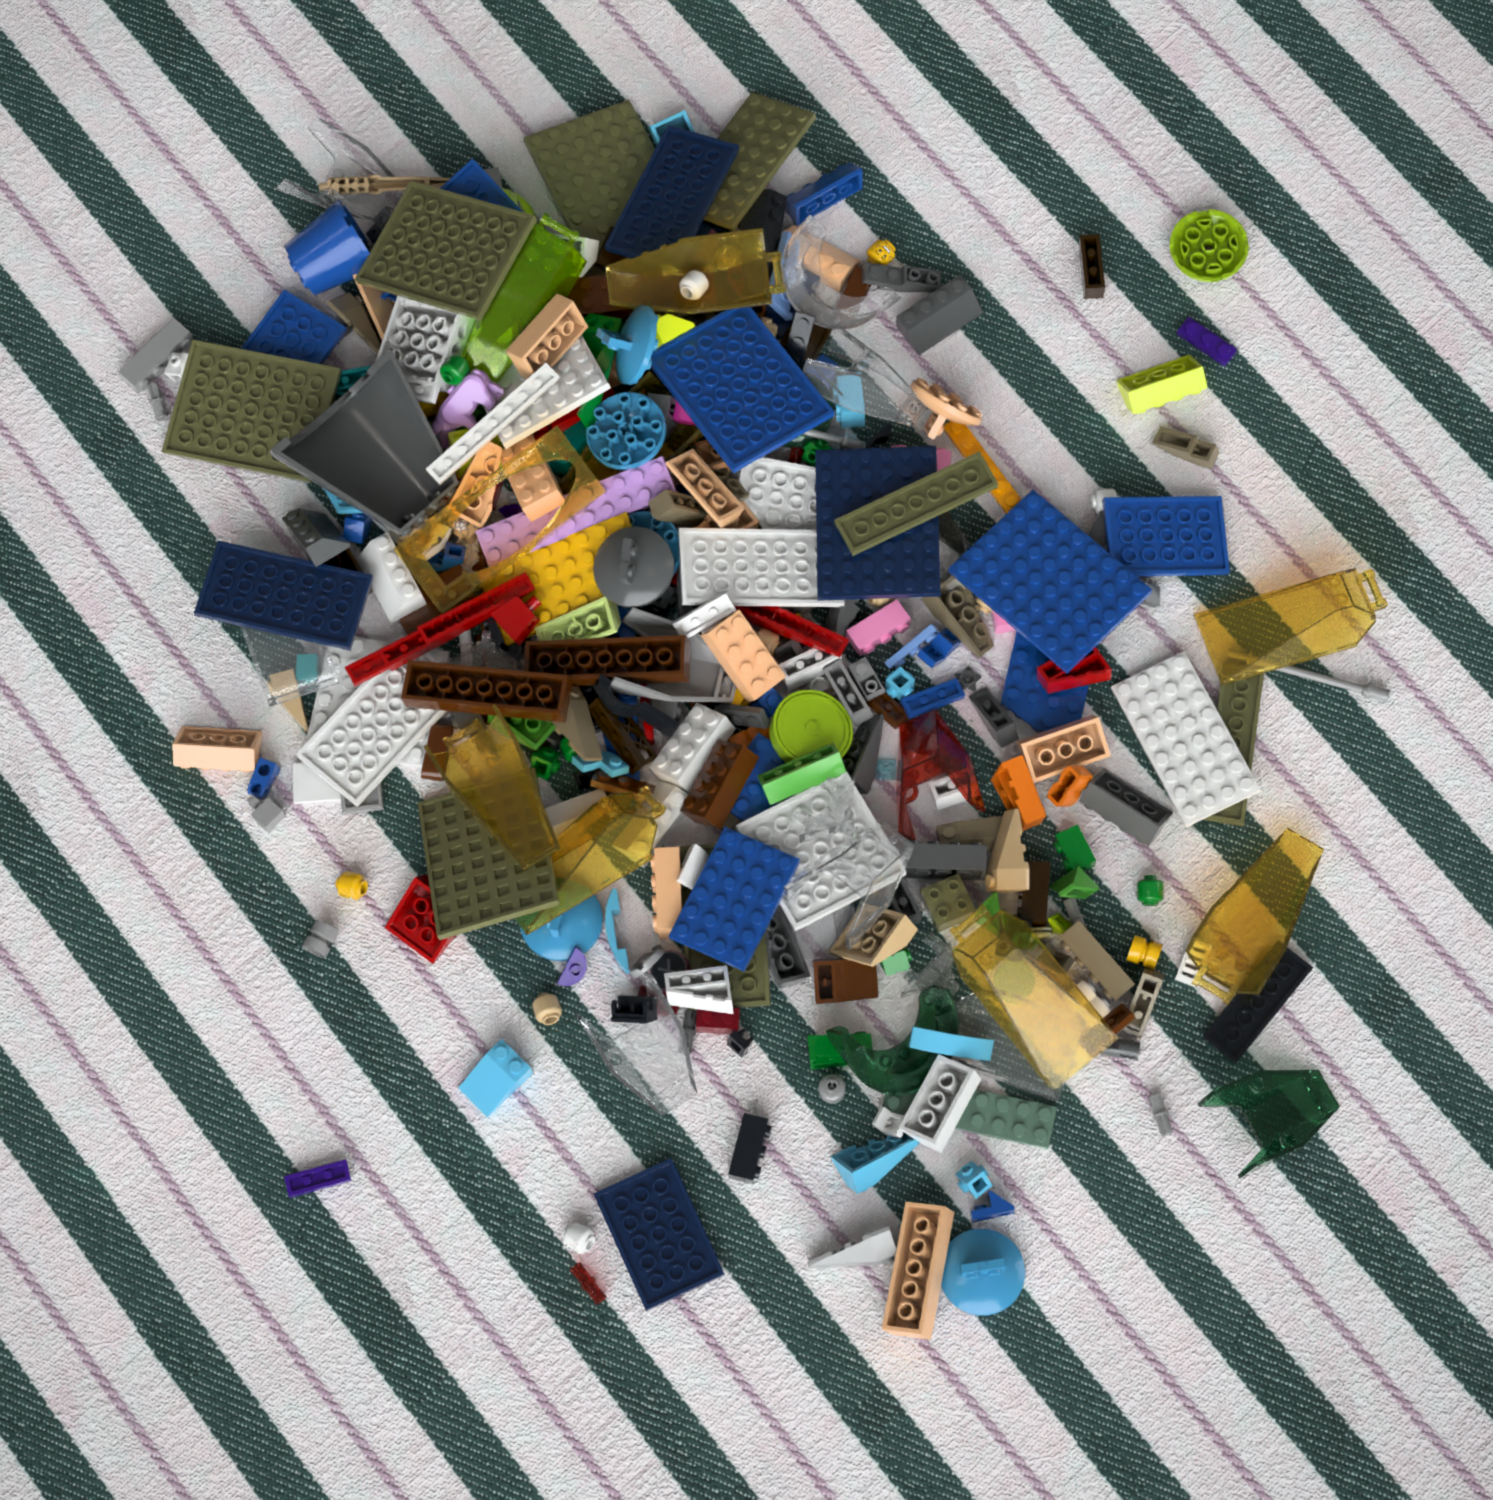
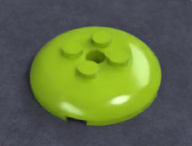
(1214, 230)

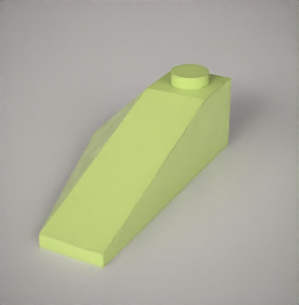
(587, 622)

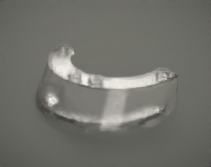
(813, 295)

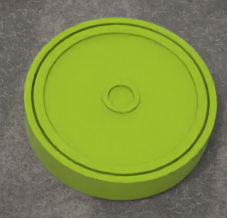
(808, 722)

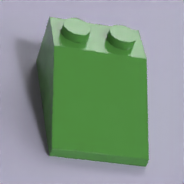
(528, 731)

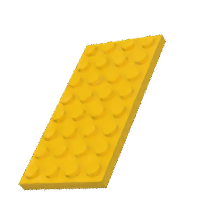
(562, 572)

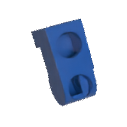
(263, 778)

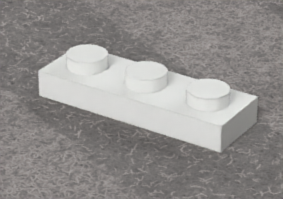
(704, 615)

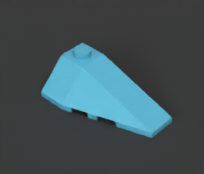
(870, 1163)

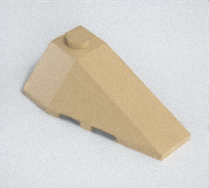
(1006, 868)

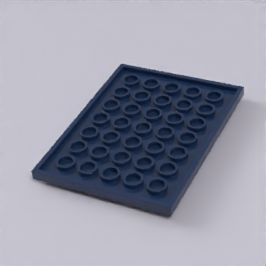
(892, 569)

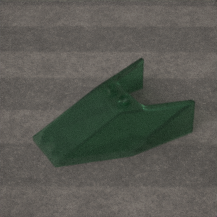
(1280, 1109)

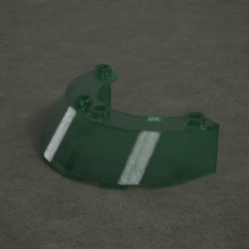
(899, 1068)

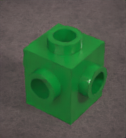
(810, 447)
(545, 762)

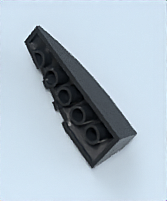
(767, 214)

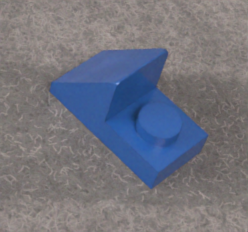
(998, 1208)

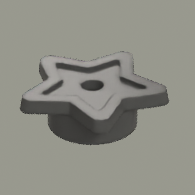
(968, 673)

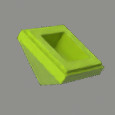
(1059, 924)

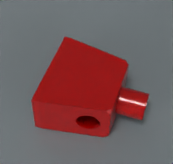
(517, 617)

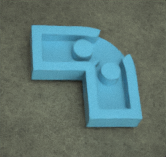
(609, 764)

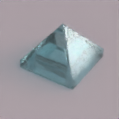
(886, 769)

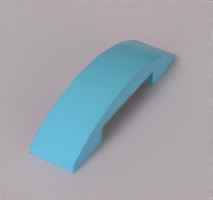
(613, 908)
(951, 1044)

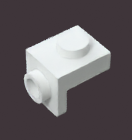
(888, 1122)

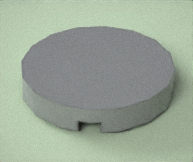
(647, 961)

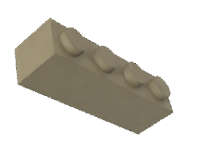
(677, 509)
(1097, 961)

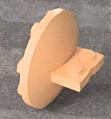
(943, 407)

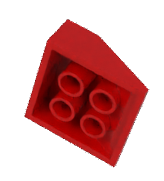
(415, 922)

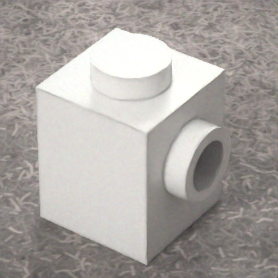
(176, 366)

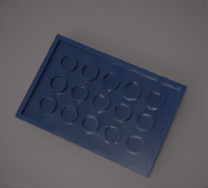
(659, 1234)

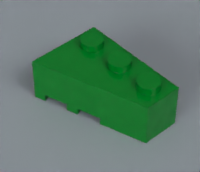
(824, 1055)

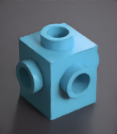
(900, 678)
(973, 1179)

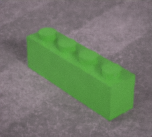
(801, 773)

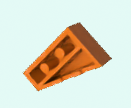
(1018, 791)

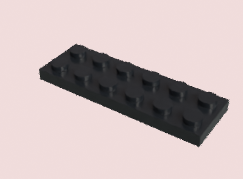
(1250, 1013)

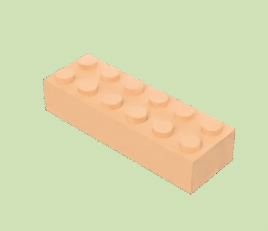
(918, 1270)

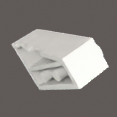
(700, 989)

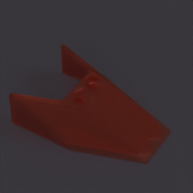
(925, 752)

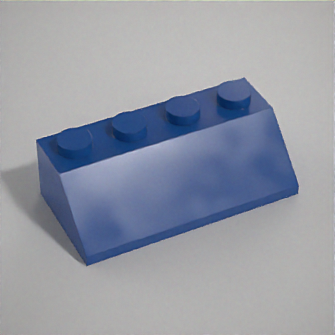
(824, 192)

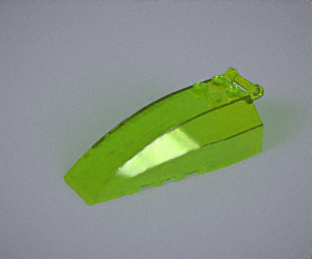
(539, 273)

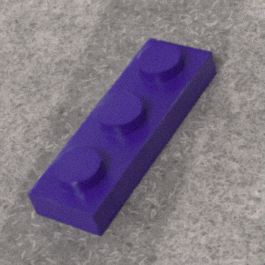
(1206, 341)
(317, 1178)

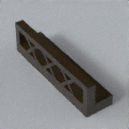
(619, 737)

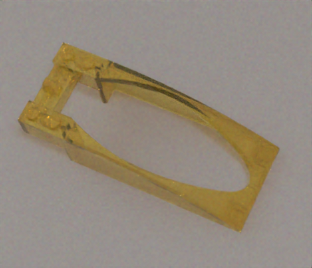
(547, 448)

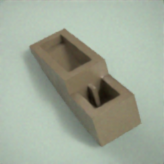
(1186, 447)

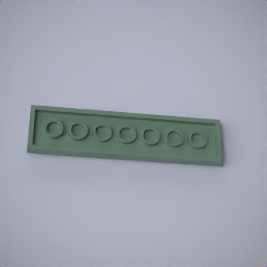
(996, 1117)

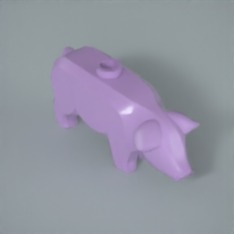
(463, 401)

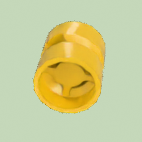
(1144, 952)

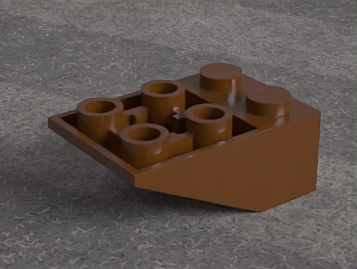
(843, 980)

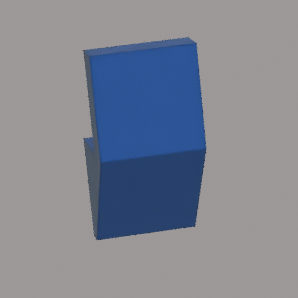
(451, 557)
(939, 648)

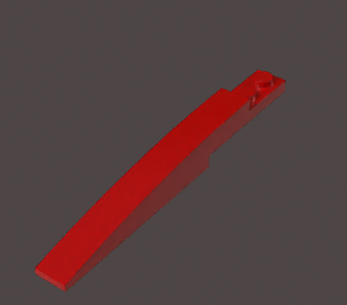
(792, 627)
(438, 630)

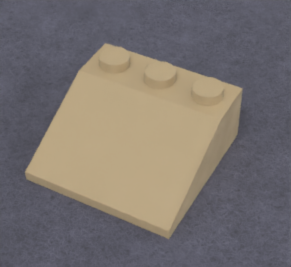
(884, 938)

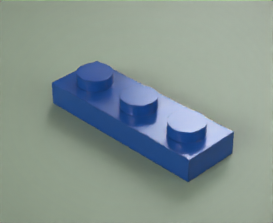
(932, 698)

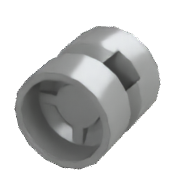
(320, 938)

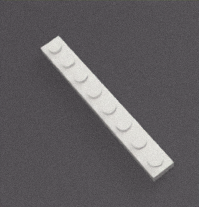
(492, 423)

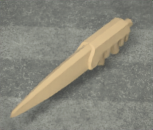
(376, 184)

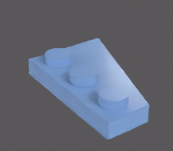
(912, 647)

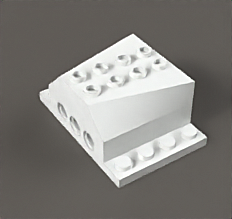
(422, 341)

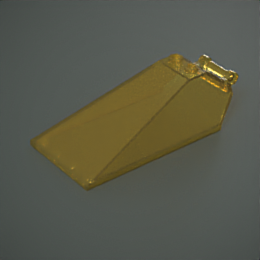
(1289, 624)
(599, 850)
(1030, 995)

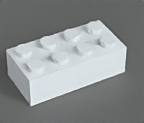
(690, 747)

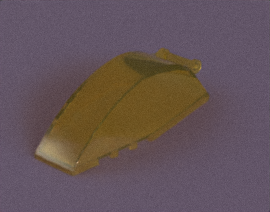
(730, 260)

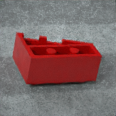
(1088, 671)

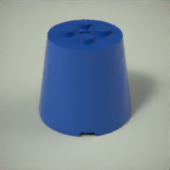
(328, 250)

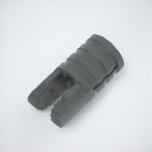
(1123, 1049)

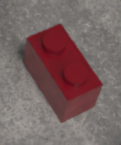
(717, 1022)

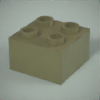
(947, 902)

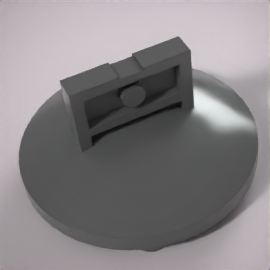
(633, 567)

